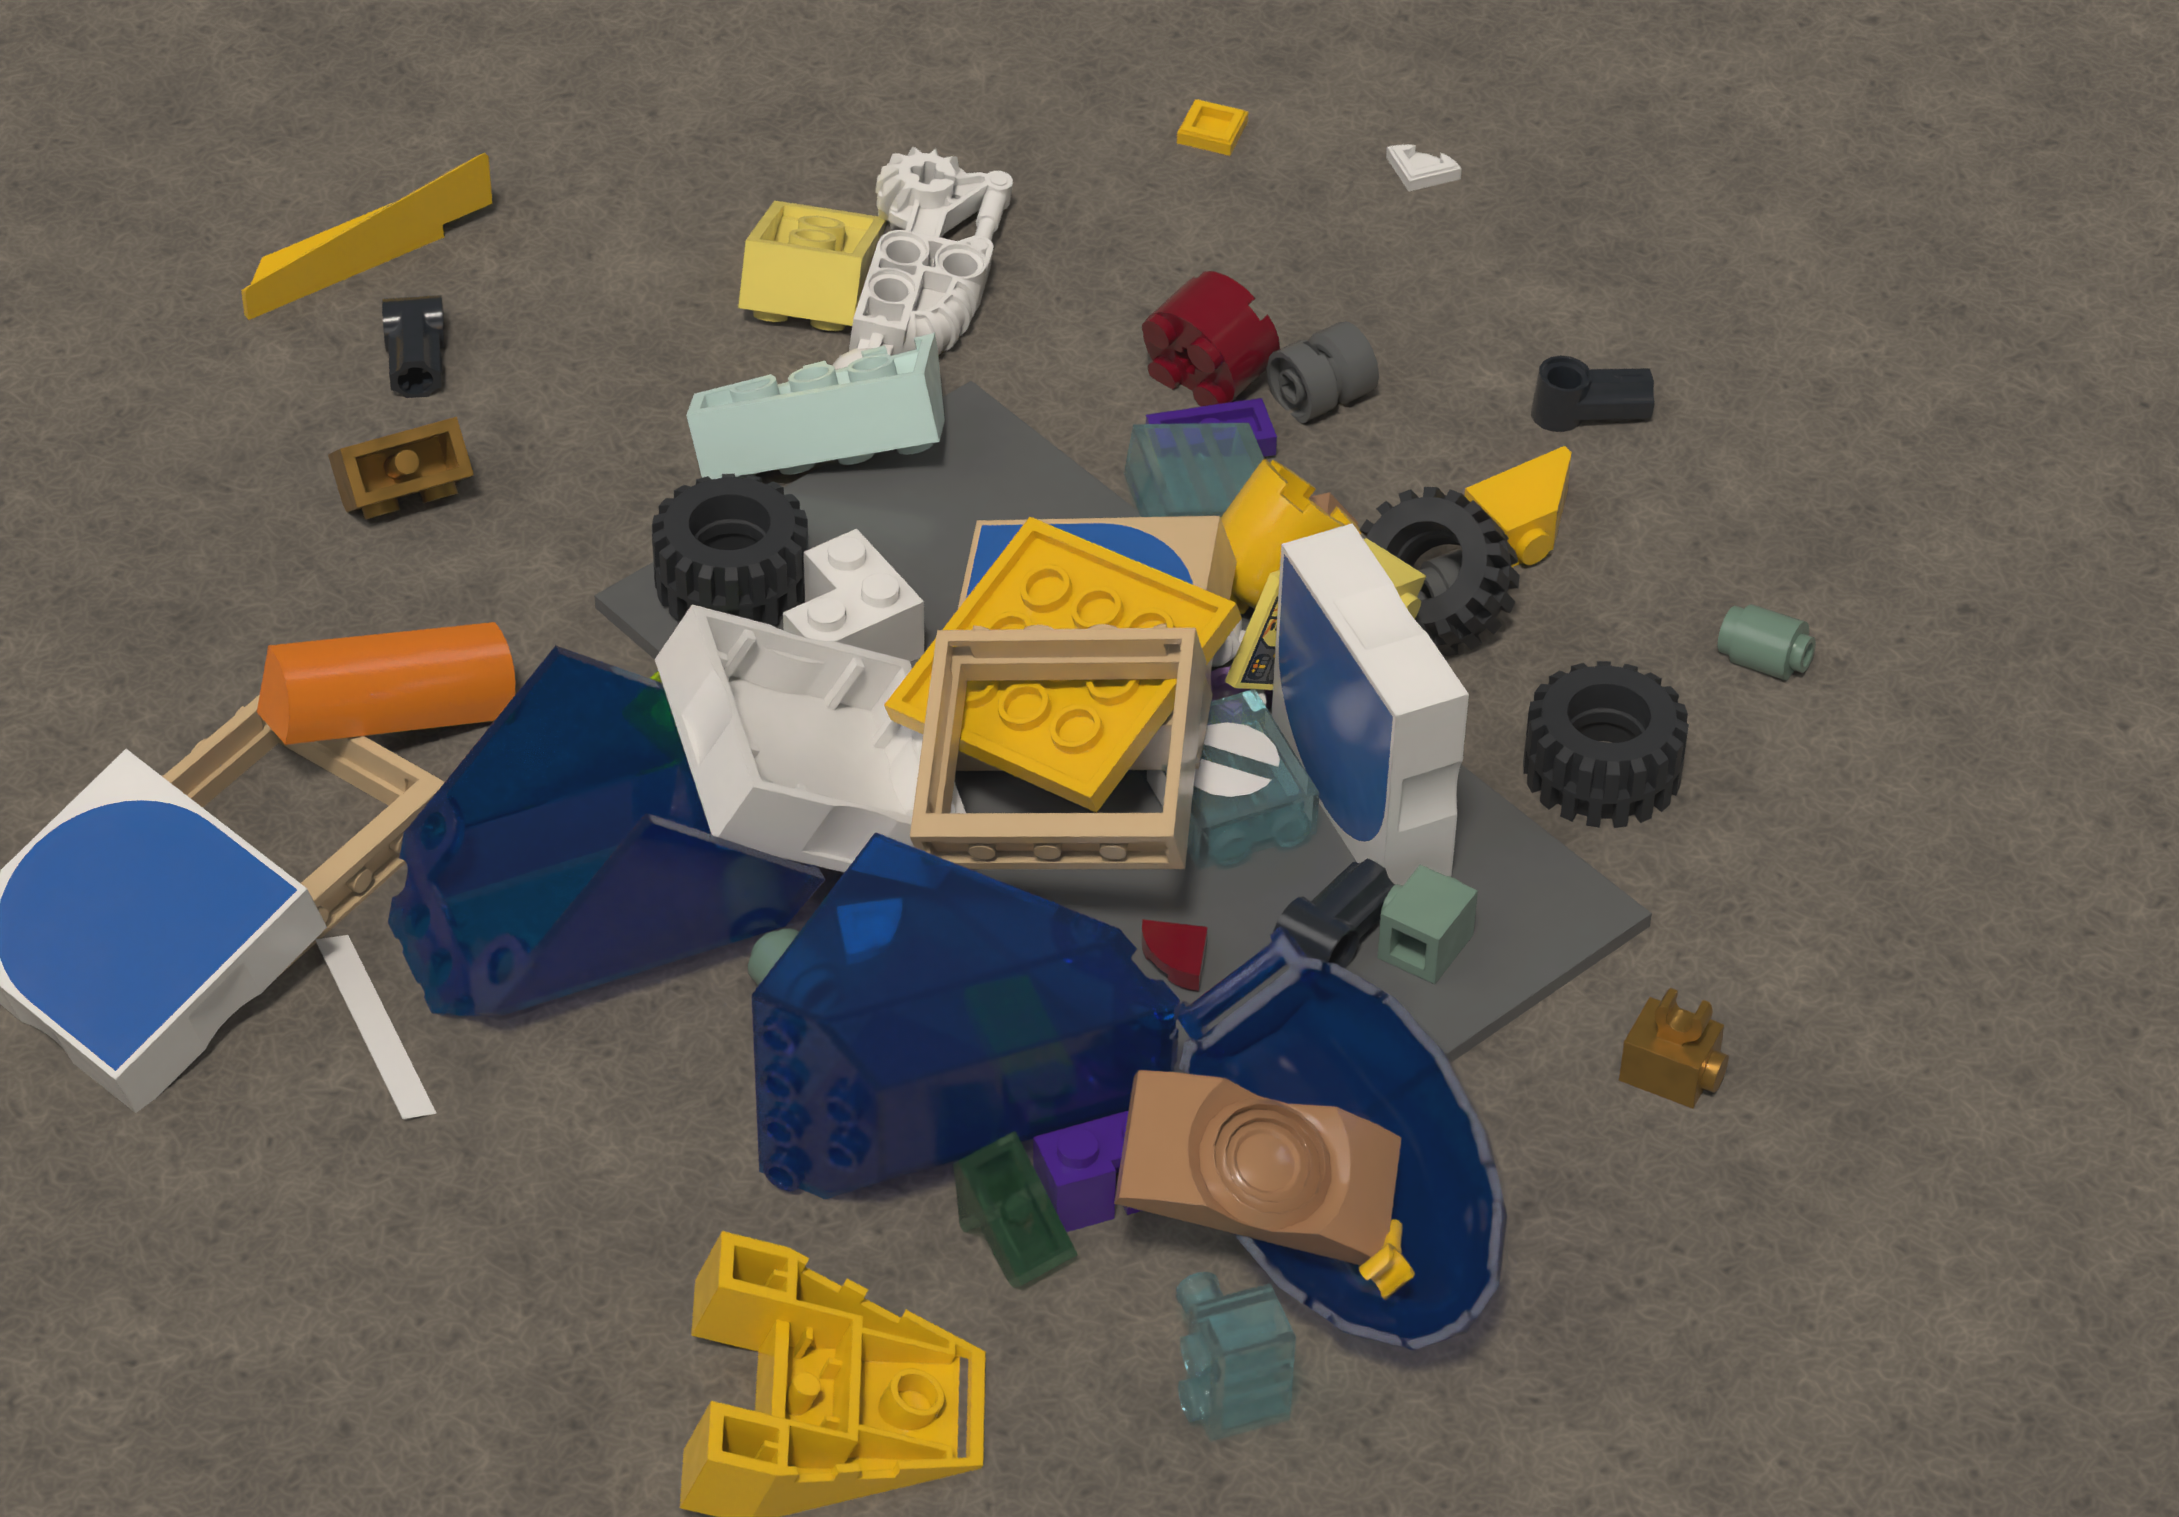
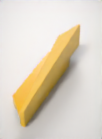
(368, 238)

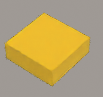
(1212, 127)

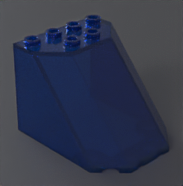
(575, 852)
(938, 1019)

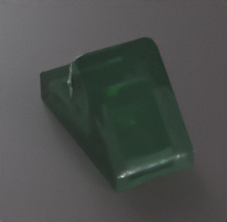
(1009, 1204)

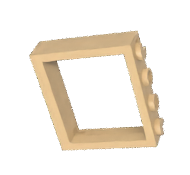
(1057, 838)
(368, 856)

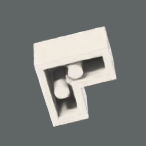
(857, 600)

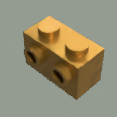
(399, 465)

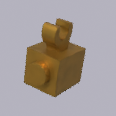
(1674, 1051)

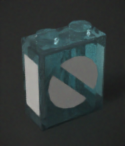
(1247, 786)

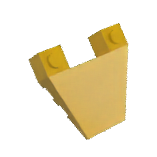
(842, 1390)

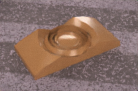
(1258, 1165)

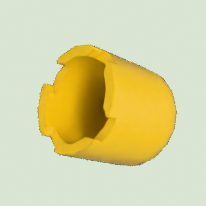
(1263, 516)

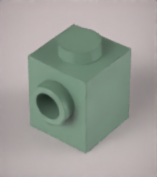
(1426, 923)

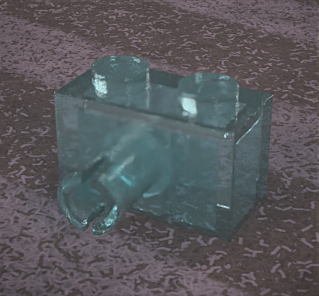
(1234, 1357)

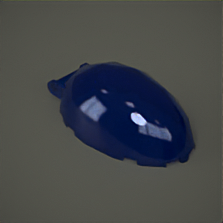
(1352, 1046)

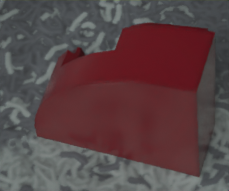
(1176, 950)

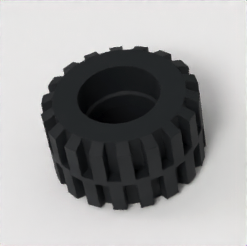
(730, 548)
(1486, 565)
(1599, 777)

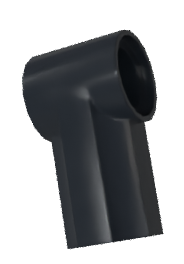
(414, 341)
(1573, 393)
(1339, 914)

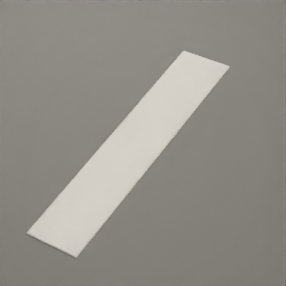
(375, 1027)

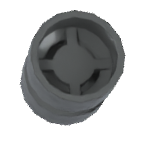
(1323, 371)

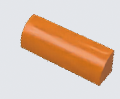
(386, 682)

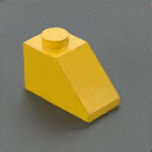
(1527, 502)

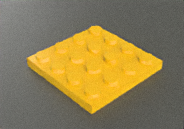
(1067, 733)

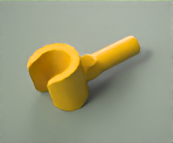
(1388, 1266)

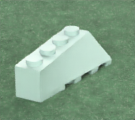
(821, 414)

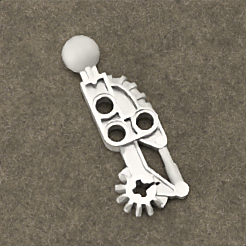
(916, 275)

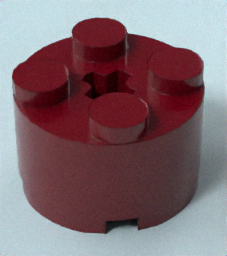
(1209, 339)

